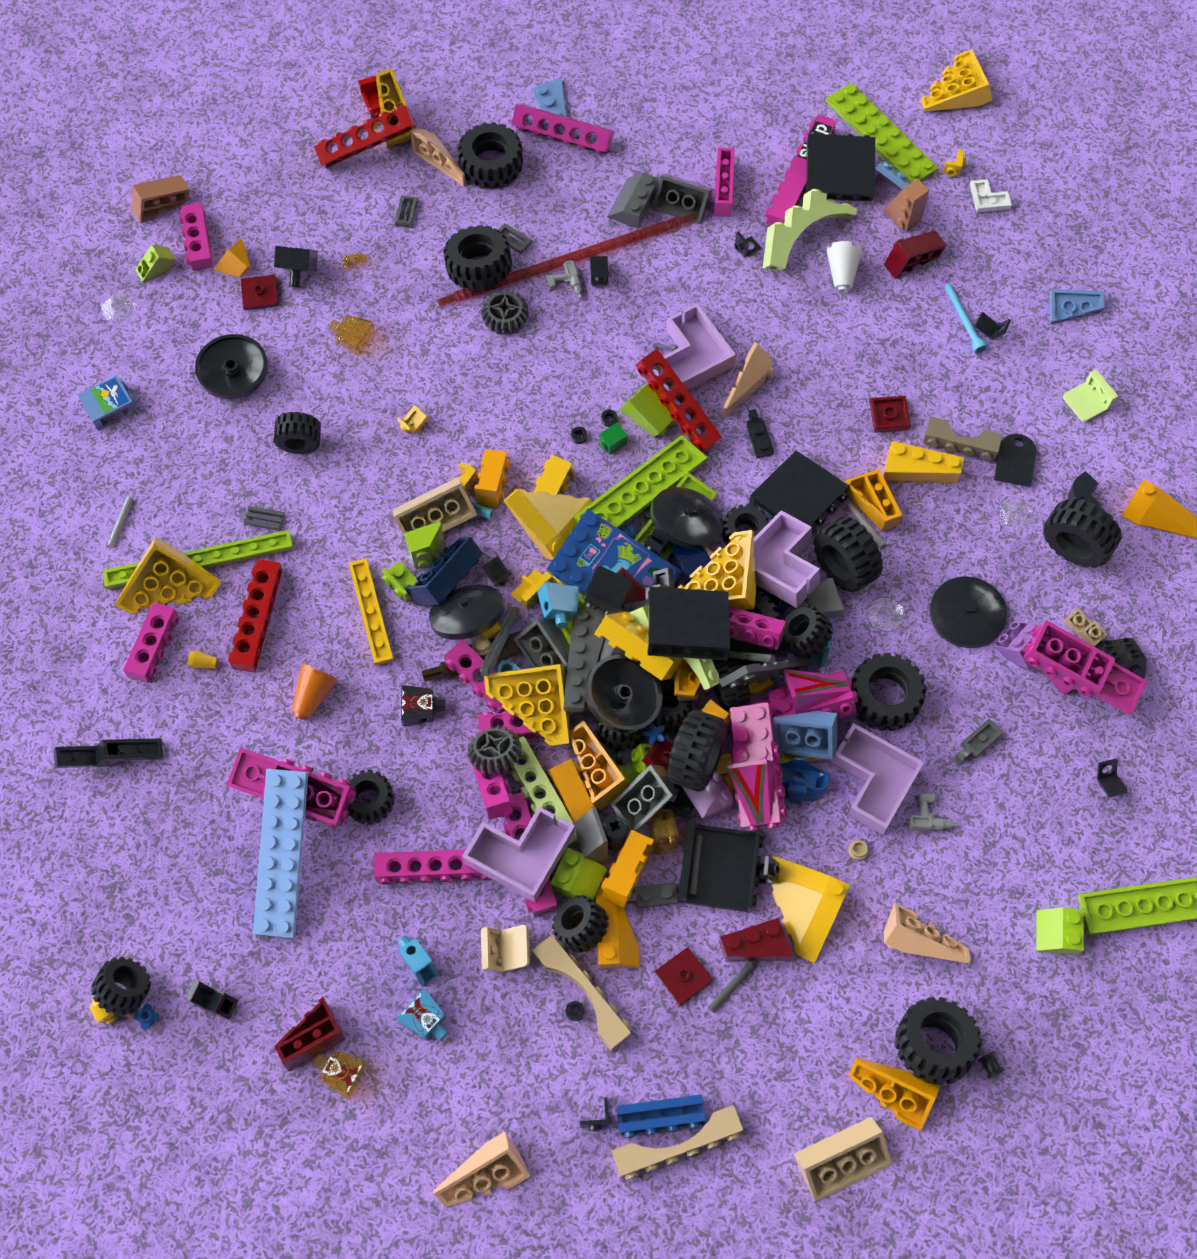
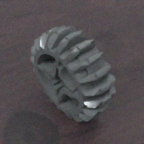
(515, 313)
(494, 750)

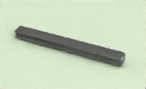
(499, 641)

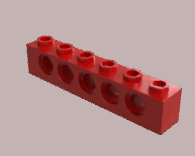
(374, 138)
(678, 391)
(249, 660)

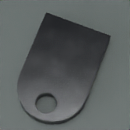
(1015, 463)

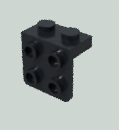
(606, 591)
(1126, 654)

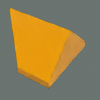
(234, 261)

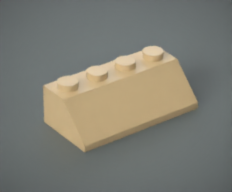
(445, 504)
(843, 1159)

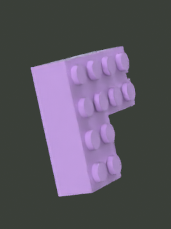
(701, 348)
(777, 559)
(884, 769)
(522, 863)

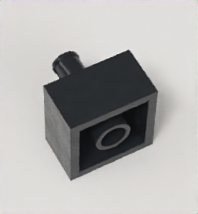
(295, 261)

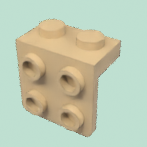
(505, 949)

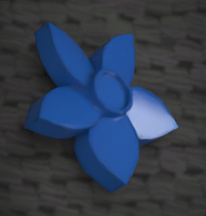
(654, 733)

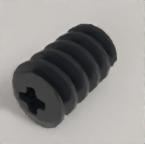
(615, 831)

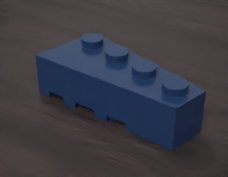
(445, 573)

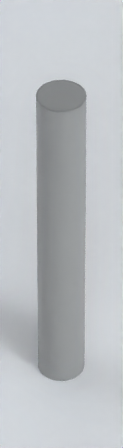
(857, 514)
(120, 522)

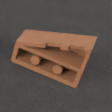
(157, 195)
(908, 205)

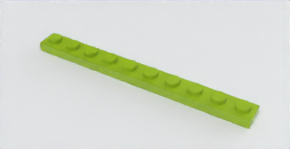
(214, 555)

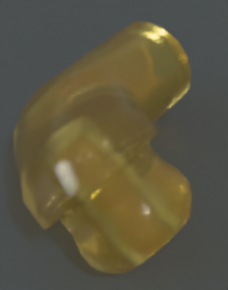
(354, 257)

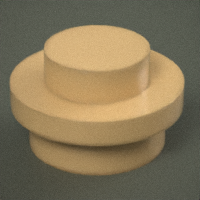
(481, 646)
(858, 850)

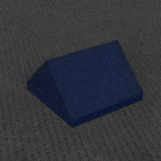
(689, 560)

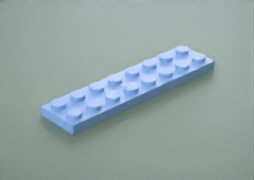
(280, 853)

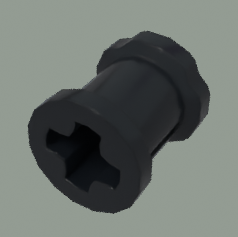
(990, 1064)

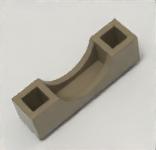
(941, 435)

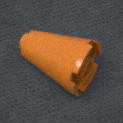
(311, 691)

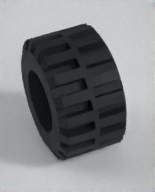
(297, 433)
(743, 515)
(806, 631)
(726, 696)
(672, 718)
(618, 739)
(380, 806)
(580, 923)
(112, 996)

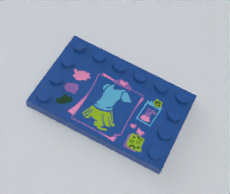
(599, 543)

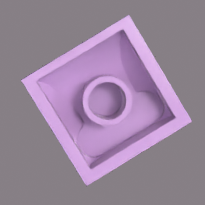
(713, 799)

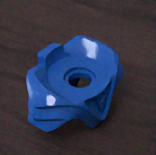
(807, 789)

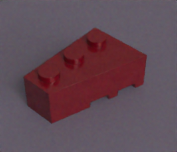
(914, 251)
(757, 943)
(310, 1037)

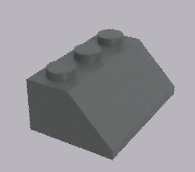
(681, 197)
(634, 199)
(543, 644)
(644, 797)

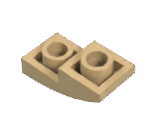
(1088, 631)

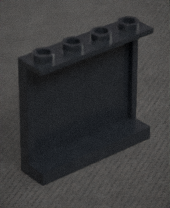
(841, 166)
(801, 491)
(688, 623)
(725, 867)

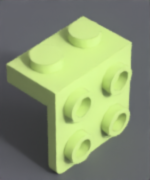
(1091, 397)

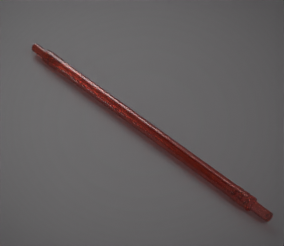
(574, 256)

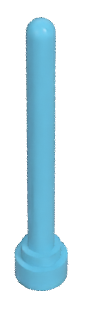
(978, 343)

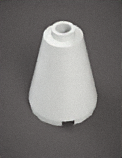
(844, 264)

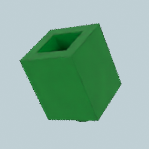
(612, 438)

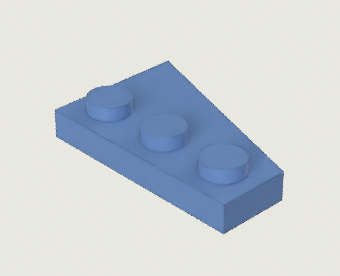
(550, 97)
(892, 174)
(1074, 303)

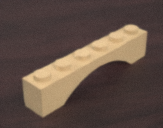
(554, 959)
(634, 1158)

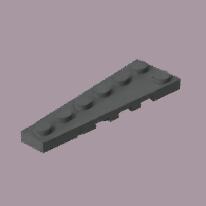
(583, 656)
(750, 673)

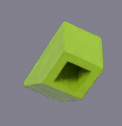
(155, 262)

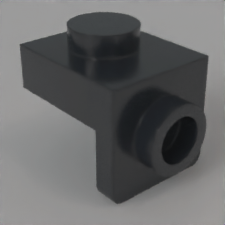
(496, 571)

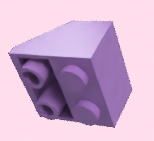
(1014, 640)

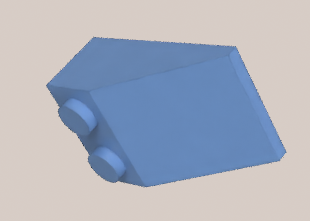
(807, 734)

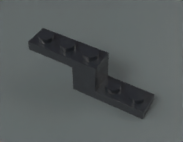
(108, 753)

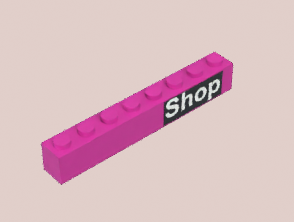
(794, 185)

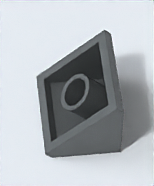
(592, 836)

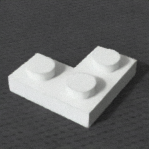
(987, 201)

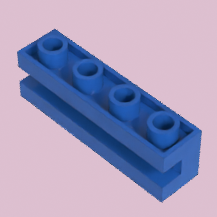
(661, 1114)

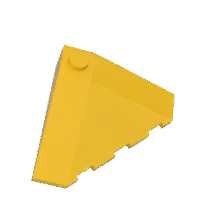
(960, 87)
(546, 517)
(730, 571)
(165, 578)
(536, 698)
(808, 905)

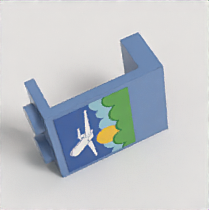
(106, 399)

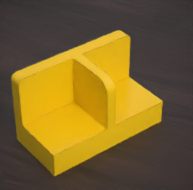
(526, 592)

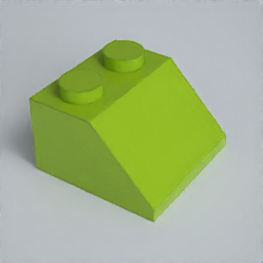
(423, 544)
(578, 876)
(1060, 931)

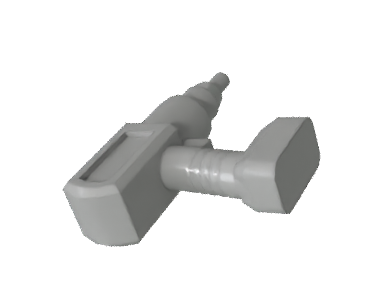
(571, 275)
(926, 821)

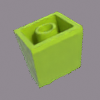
(647, 411)

